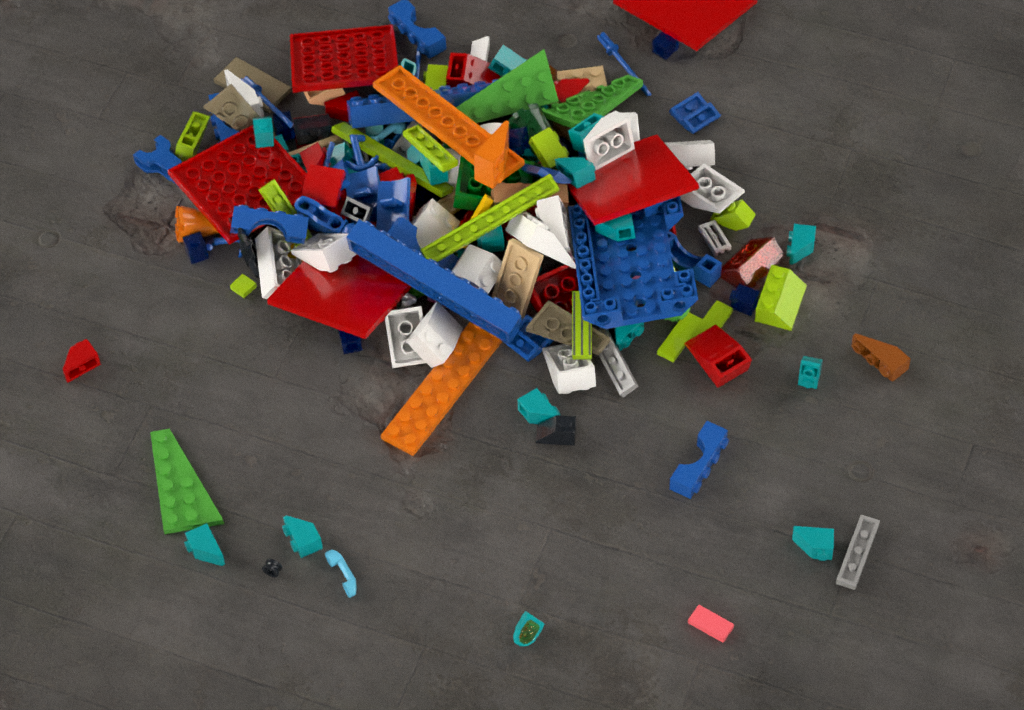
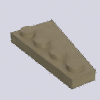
(232, 108)
(556, 325)

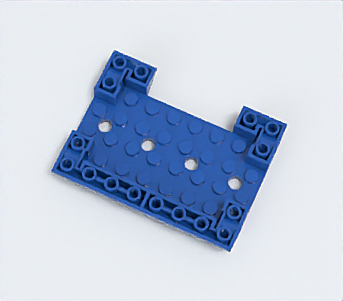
(608, 267)

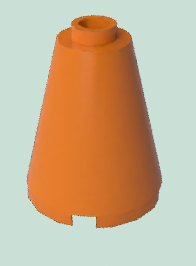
(191, 221)

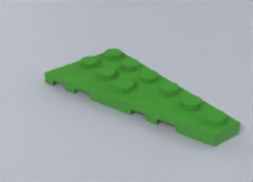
(516, 90)
(587, 103)
(180, 491)

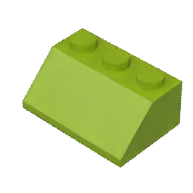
(780, 298)

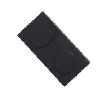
(312, 129)

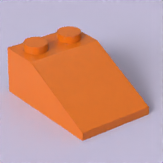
(492, 157)

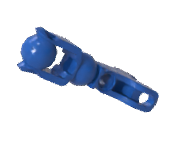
(158, 160)
(322, 219)

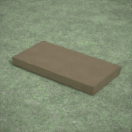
(272, 88)

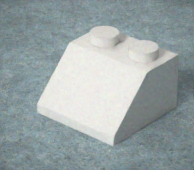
(478, 267)

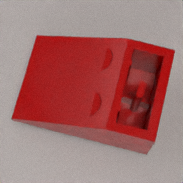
(468, 69)
(719, 355)

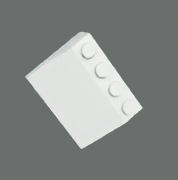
(538, 237)

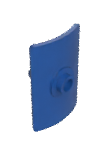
(365, 188)
(392, 202)

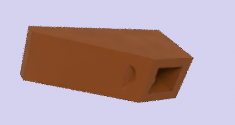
(883, 356)

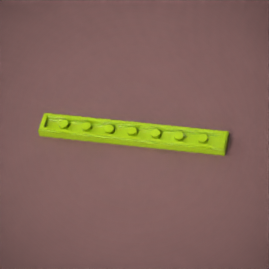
(392, 159)
(490, 219)

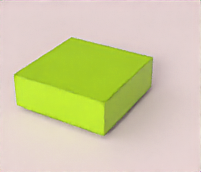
(243, 286)

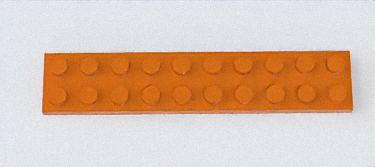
(438, 115)
(440, 390)

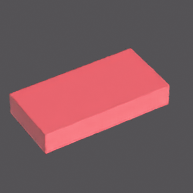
(711, 623)

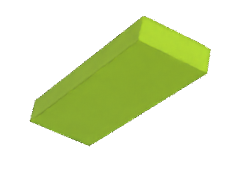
(716, 315)
(679, 335)

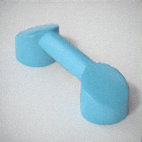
(396, 128)
(335, 558)

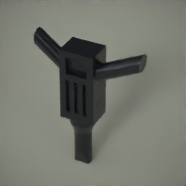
(248, 251)

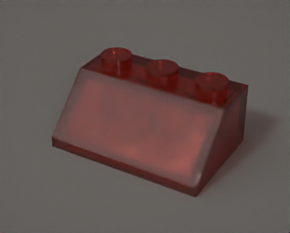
(752, 262)

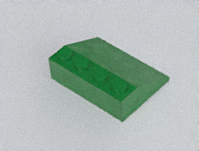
(470, 192)

